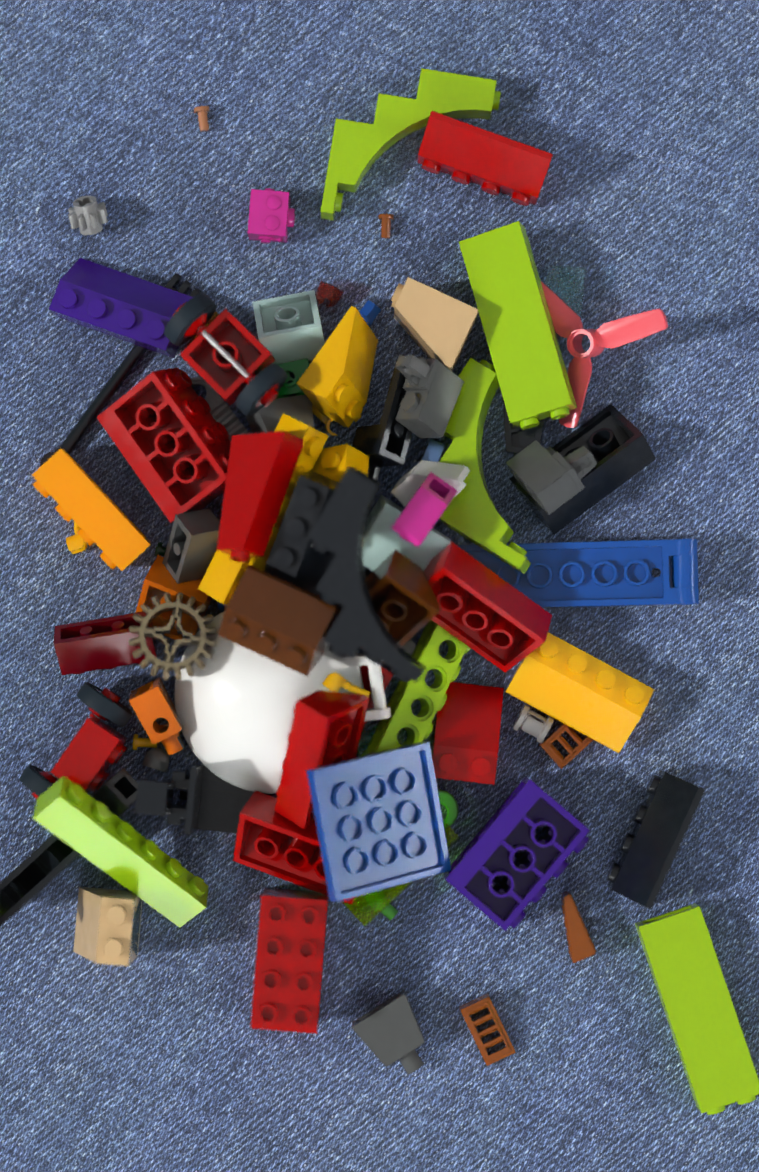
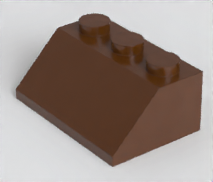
(401, 596)
(278, 620)

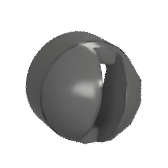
(157, 759)

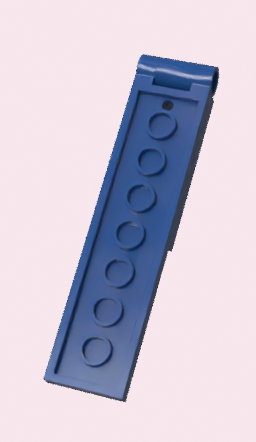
(603, 573)

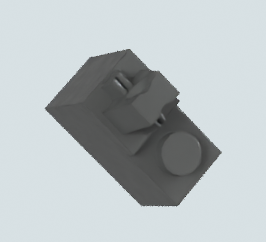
(428, 396)
(550, 476)
(191, 545)

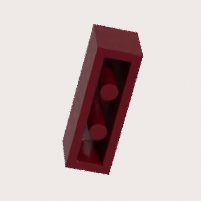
(98, 644)

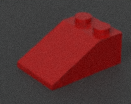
(468, 733)

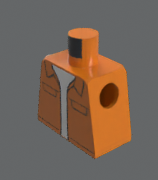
(153, 702)

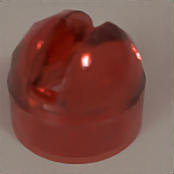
(330, 292)

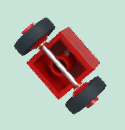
(226, 355)
(91, 748)

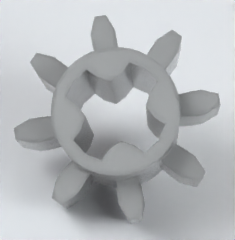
(88, 215)

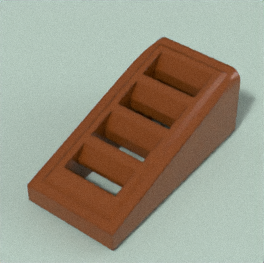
(554, 754)
(578, 938)
(475, 1006)

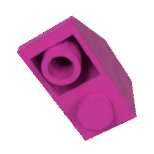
(424, 509)

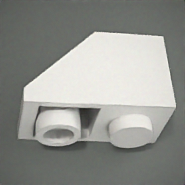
(411, 481)

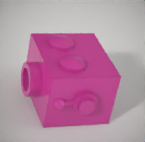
(270, 216)

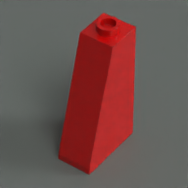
(254, 491)

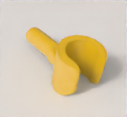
(325, 420)
(75, 542)
(335, 682)

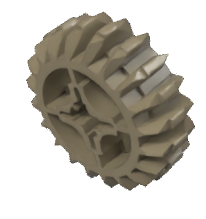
(158, 632)

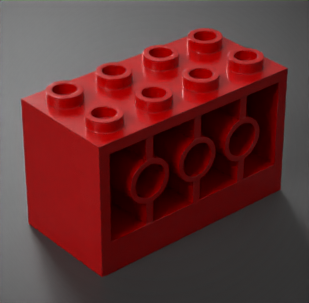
(170, 441)
(289, 960)

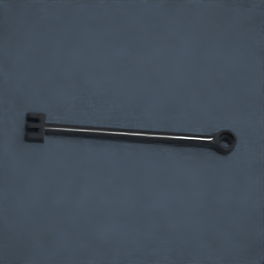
(113, 383)

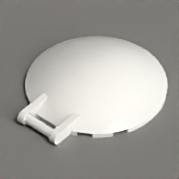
(244, 703)

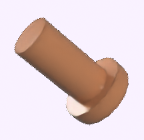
(202, 117)

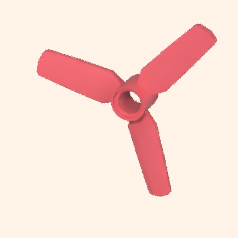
(608, 335)

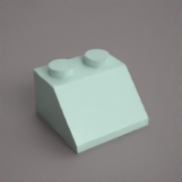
(289, 326)

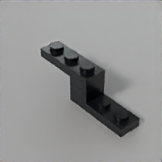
(389, 440)

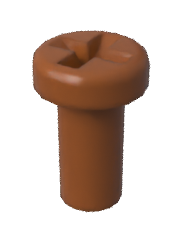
(385, 225)

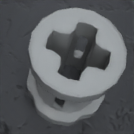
(533, 723)

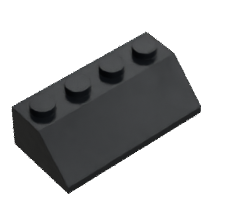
(619, 455)
(292, 552)
(655, 838)

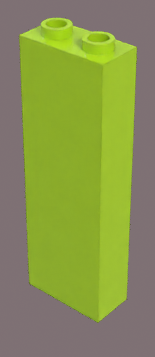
(518, 326)
(699, 1009)

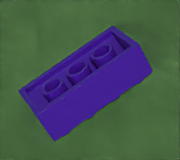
(117, 305)

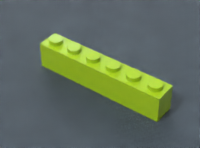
(121, 851)

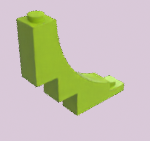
(360, 144)
(473, 510)

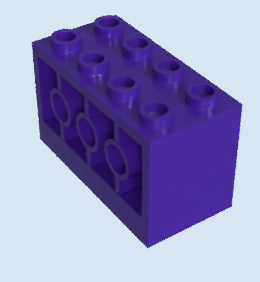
(500, 838)

